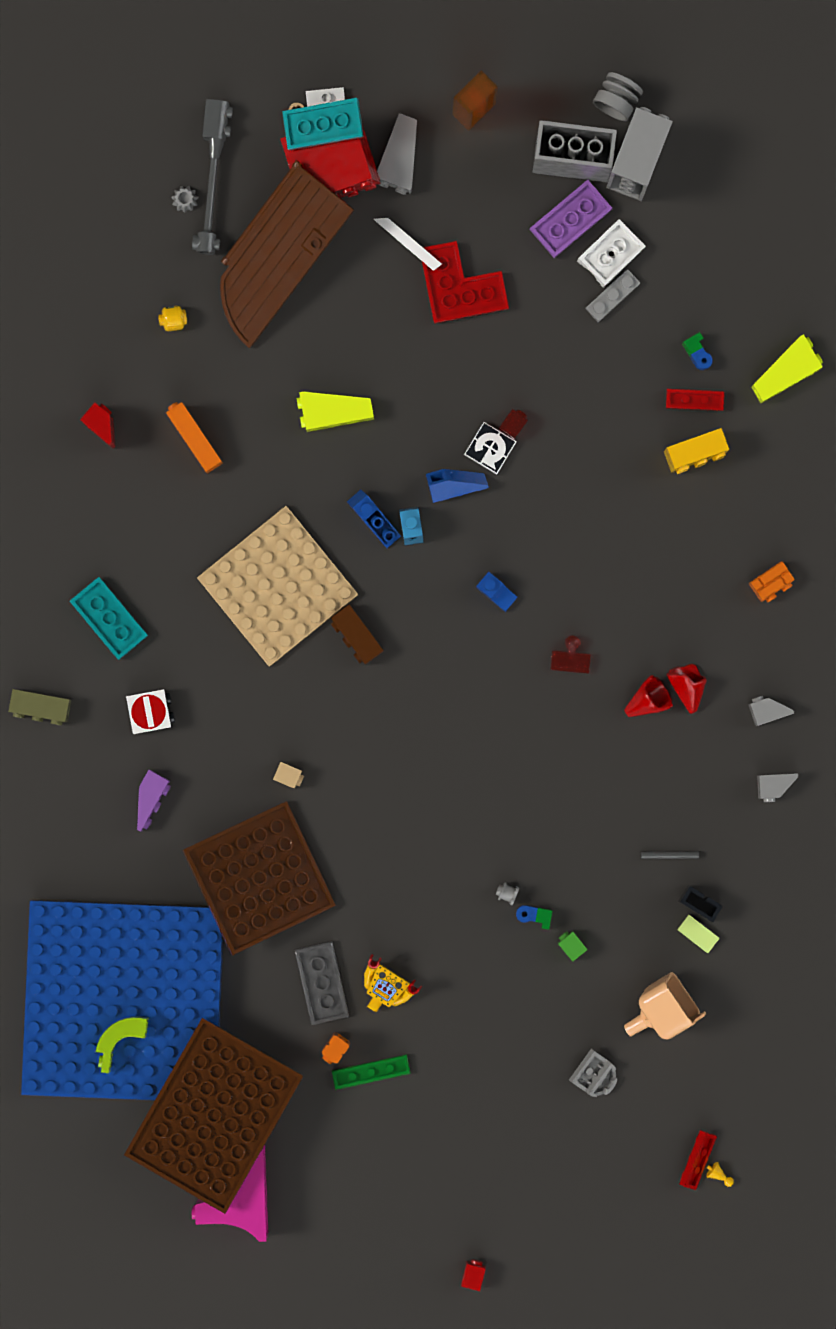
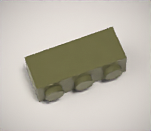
(39, 706)

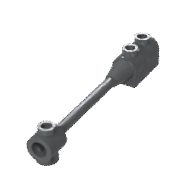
(215, 131)

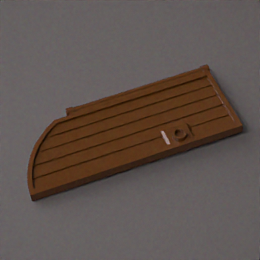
(278, 251)

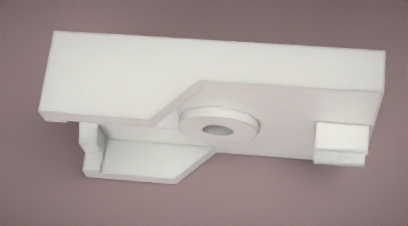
(618, 240)

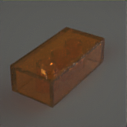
(475, 100)

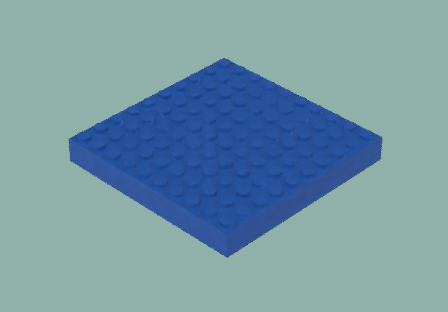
(109, 964)

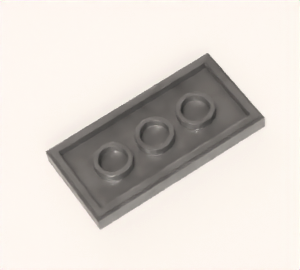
(321, 983)

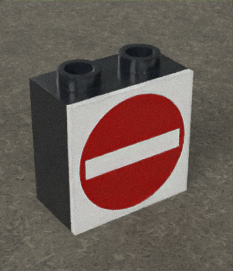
(150, 711)

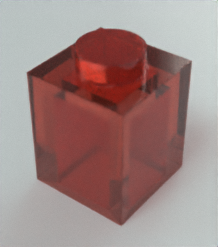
(513, 423)

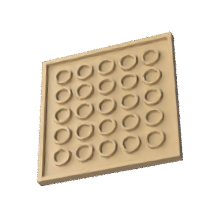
(277, 586)

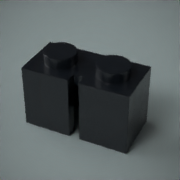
(705, 907)

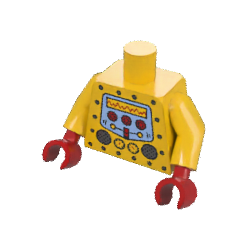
(386, 986)

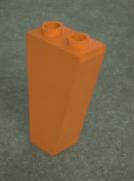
(193, 437)

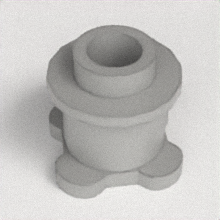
(507, 892)

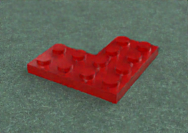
(460, 297)

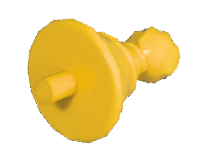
(717, 1173)

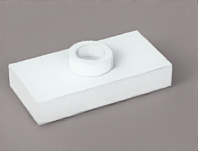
(323, 96)

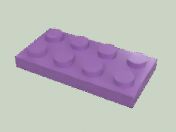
(570, 218)

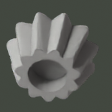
(184, 199)

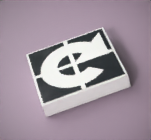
(490, 448)

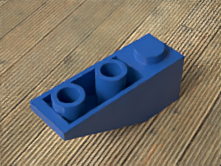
(453, 483)
(373, 518)

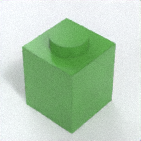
(571, 945)

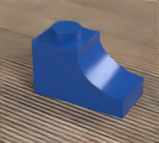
(496, 591)

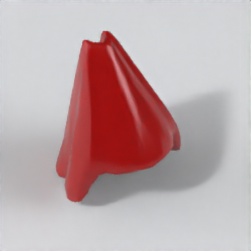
(688, 685)
(649, 698)

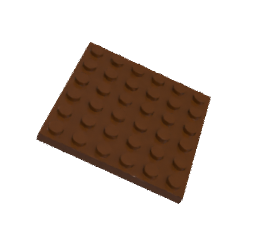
(258, 878)

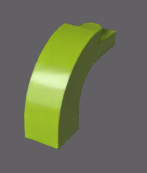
(127, 1027)

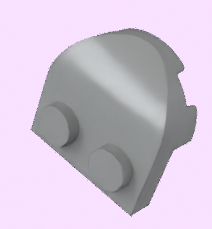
(595, 1075)

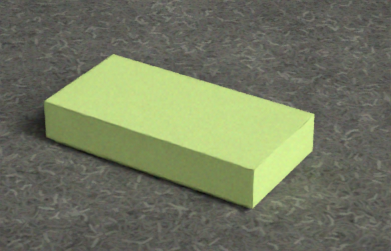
(698, 933)

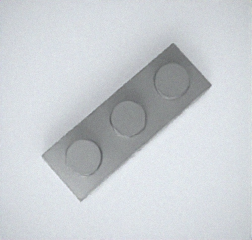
(612, 295)

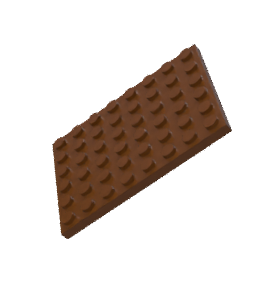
(213, 1115)

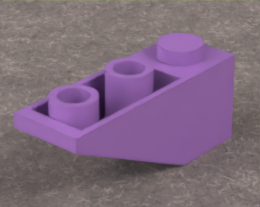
(150, 793)

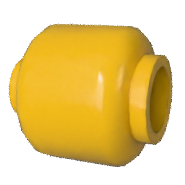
(172, 318)

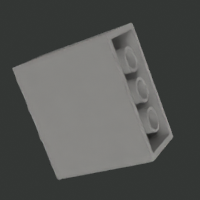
(574, 151)
(639, 153)

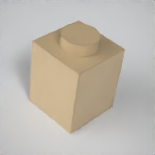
(288, 775)

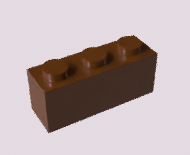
(356, 635)

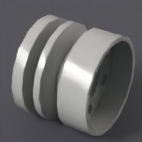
(618, 96)

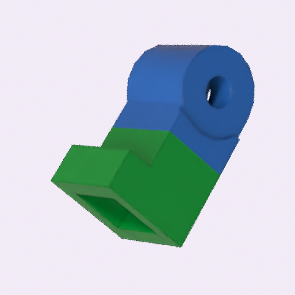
(697, 353)
(535, 914)

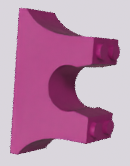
(248, 1207)

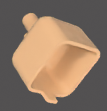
(665, 1008)

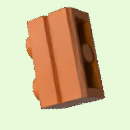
(771, 582)
(335, 1048)

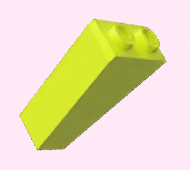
(792, 367)
(330, 410)

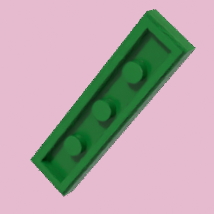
(371, 1071)

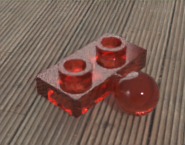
(570, 660)

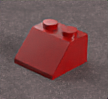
(100, 422)

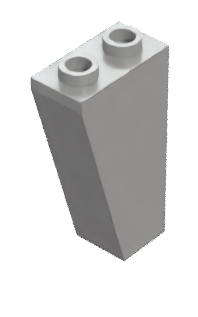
(398, 159)

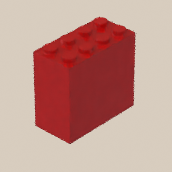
(340, 166)

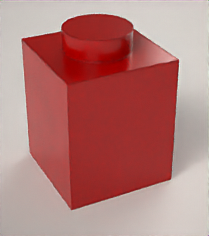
(473, 1275)

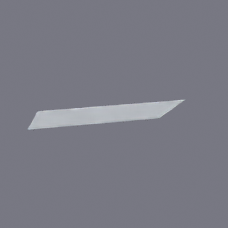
(408, 242)

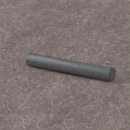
(669, 854)

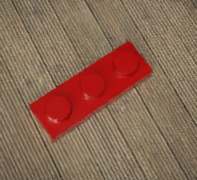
(694, 400)
(697, 1160)

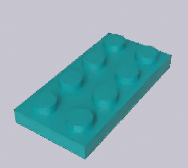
(323, 124)
(108, 618)

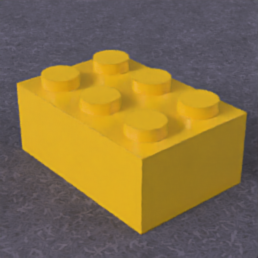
(696, 451)

